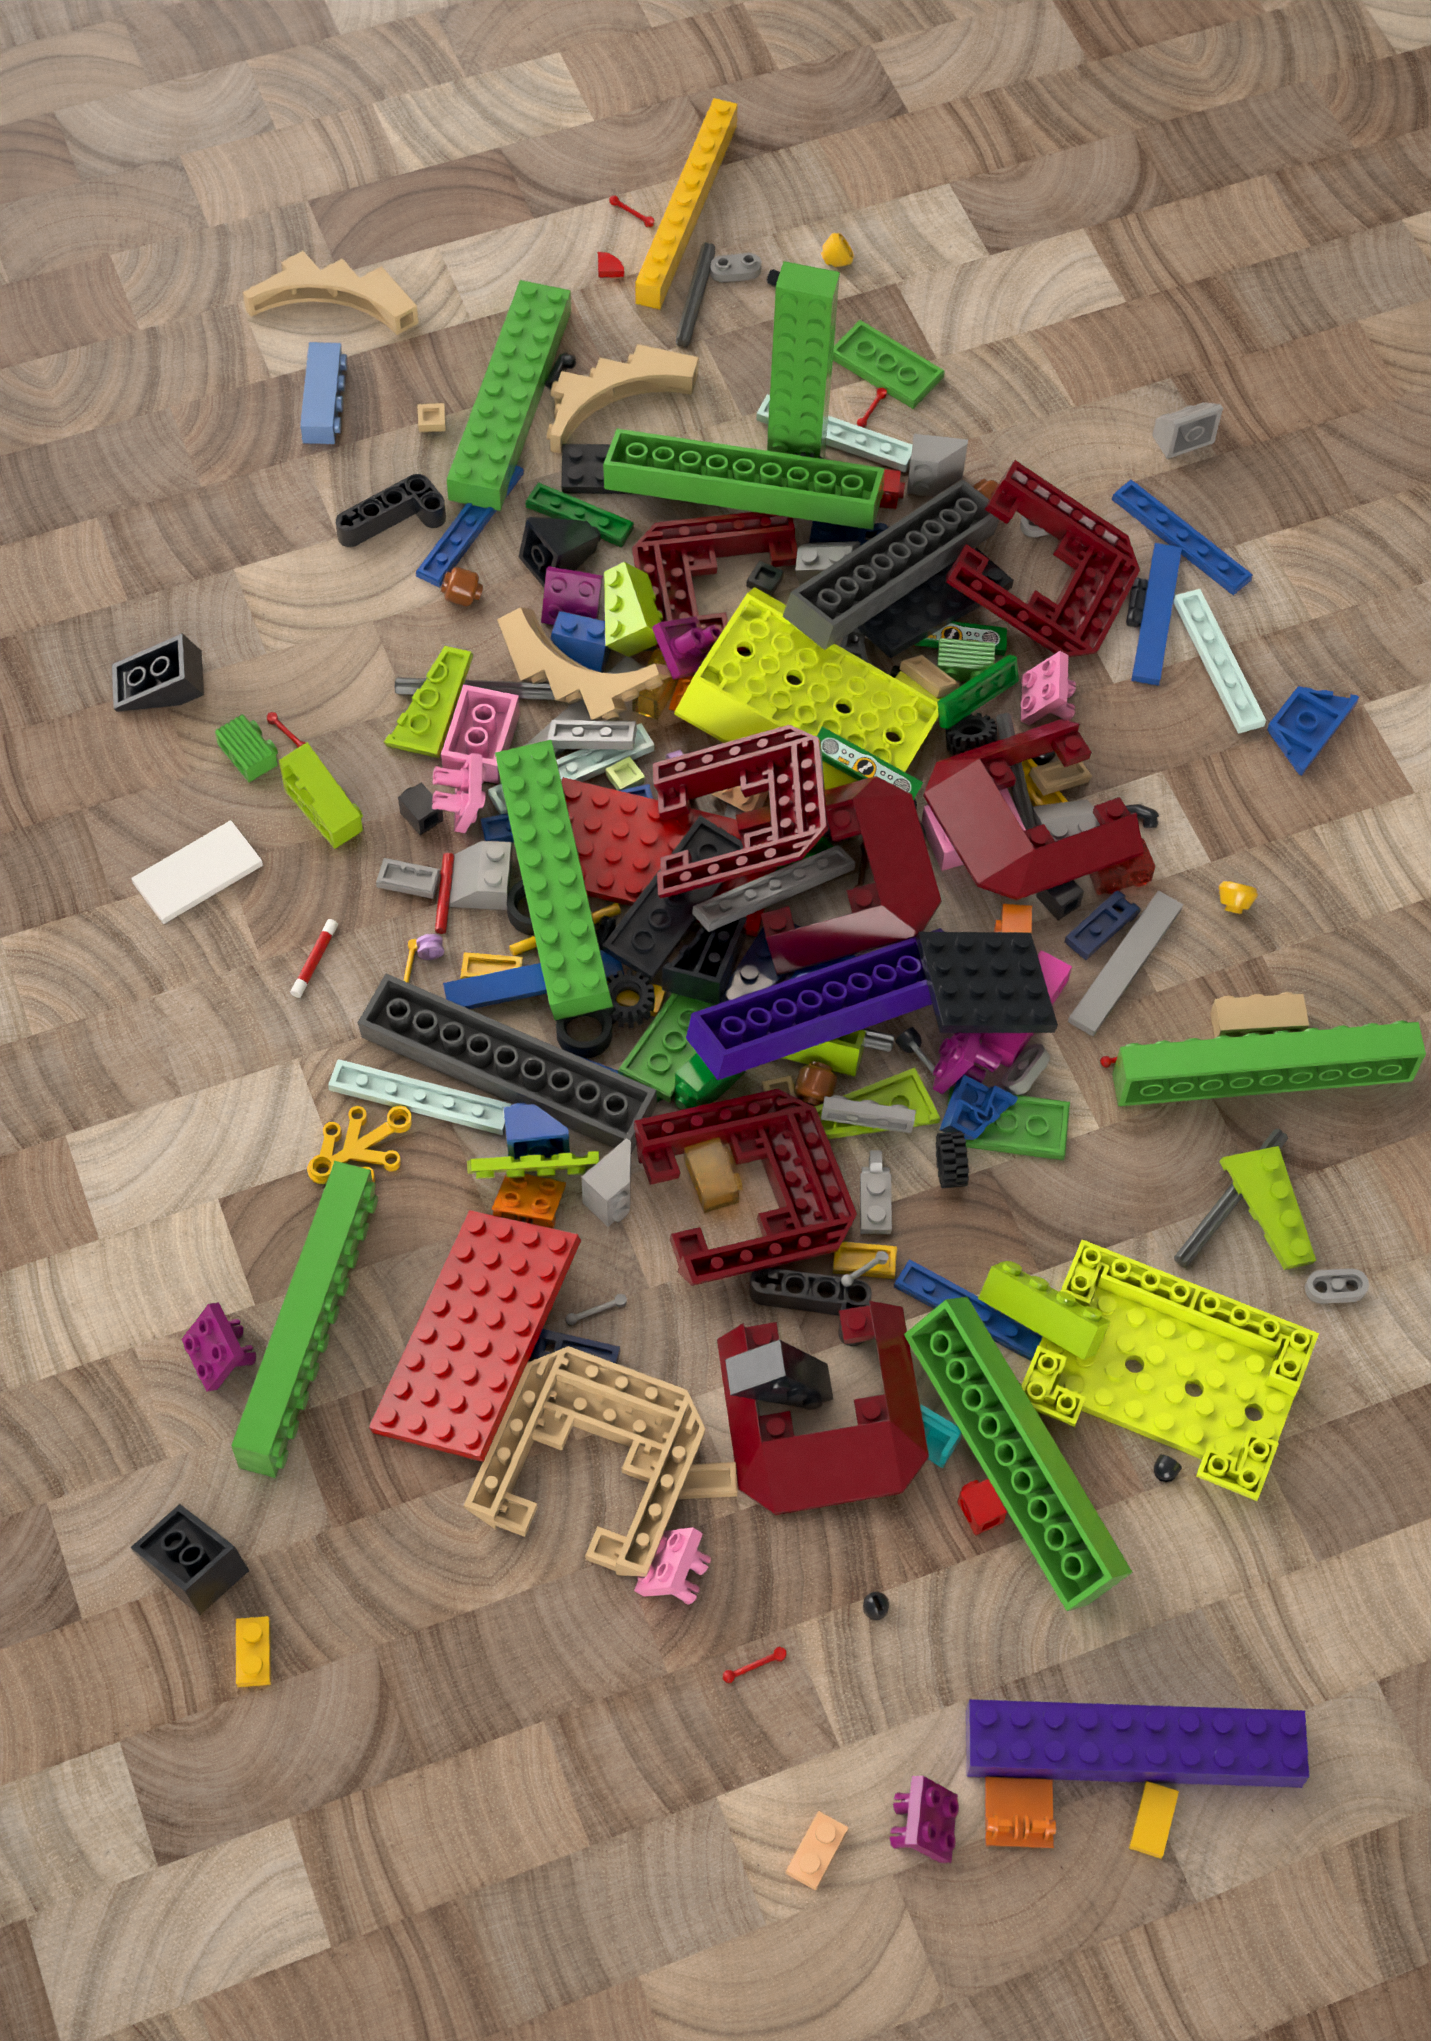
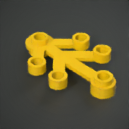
(356, 1148)

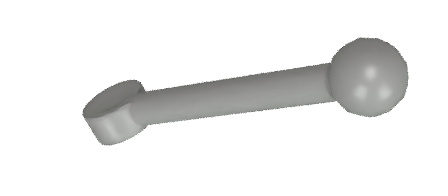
(881, 1258)
(619, 1301)

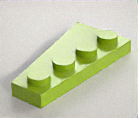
(430, 714)
(899, 1089)
(486, 1167)
(1272, 1202)

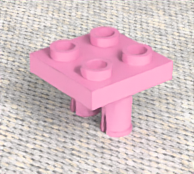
(1047, 690)
(468, 791)
(671, 1565)

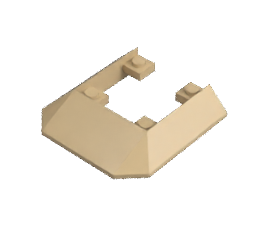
(609, 1402)

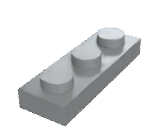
(593, 734)
(868, 1114)

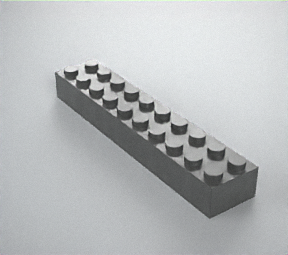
(890, 565)
(505, 1062)

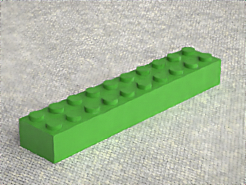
(802, 359)
(509, 395)
(744, 478)
(553, 880)
(1268, 1063)
(304, 1320)
(1017, 1453)

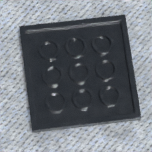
(986, 982)

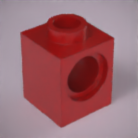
(892, 489)
(981, 1506)

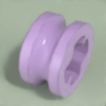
(430, 946)

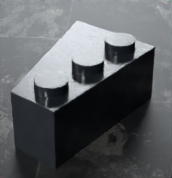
(706, 963)
(780, 1376)

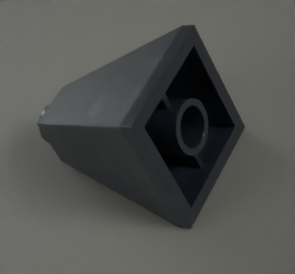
(556, 544)

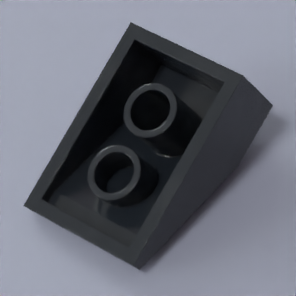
(159, 676)
(191, 1558)

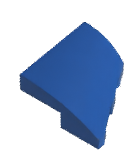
(974, 1107)

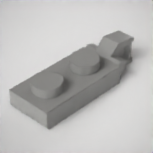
(875, 1197)

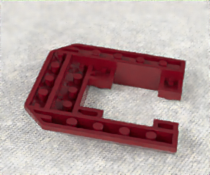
(1093, 547)
(689, 548)
(775, 761)
(990, 839)
(882, 911)
(799, 1165)
(837, 1464)

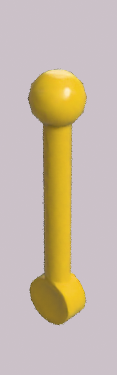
(412, 946)

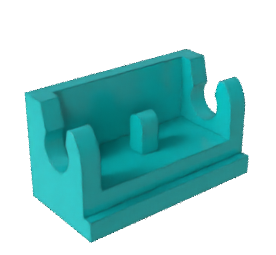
(940, 1435)

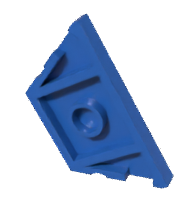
(1308, 723)

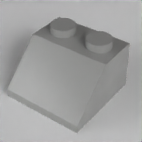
(1187, 428)
(935, 464)
(818, 556)
(1066, 818)
(482, 876)
(608, 1185)

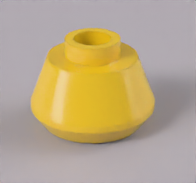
(837, 251)
(1237, 896)

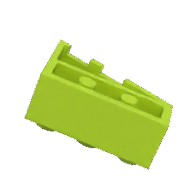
(629, 610)
(320, 796)

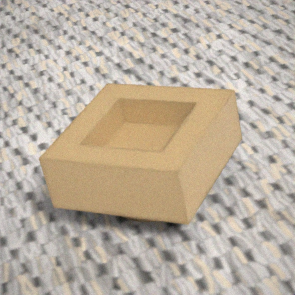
(431, 417)

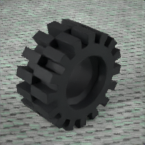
(971, 734)
(638, 1011)
(952, 1159)

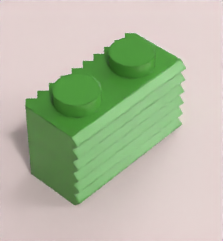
(964, 658)
(246, 747)

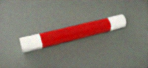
(314, 958)

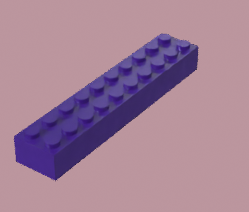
(810, 1009)
(1136, 1743)

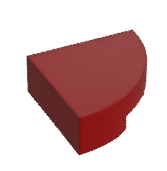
(609, 266)

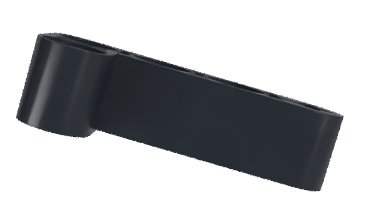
(390, 507)
(808, 1299)

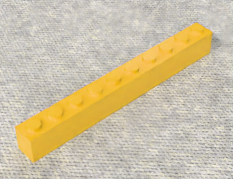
(686, 204)

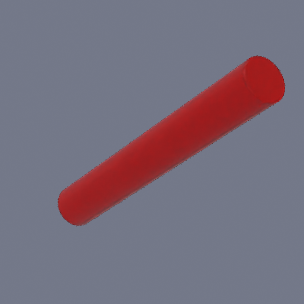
(444, 893)

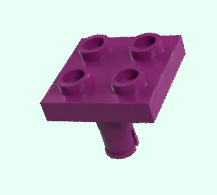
(570, 593)
(685, 644)
(958, 1059)
(215, 1346)
(929, 1821)

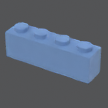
(322, 393)

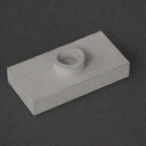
(408, 878)

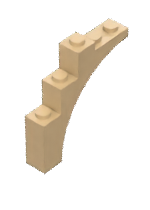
(338, 284)
(611, 381)
(540, 660)

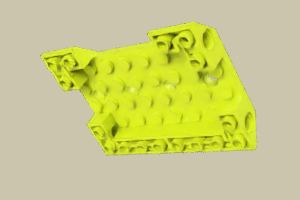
(750, 694)
(1180, 1339)

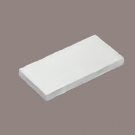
(197, 872)

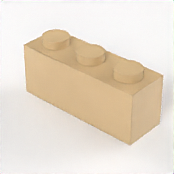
(1259, 1014)

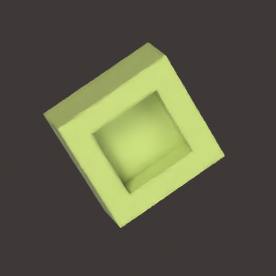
(625, 774)

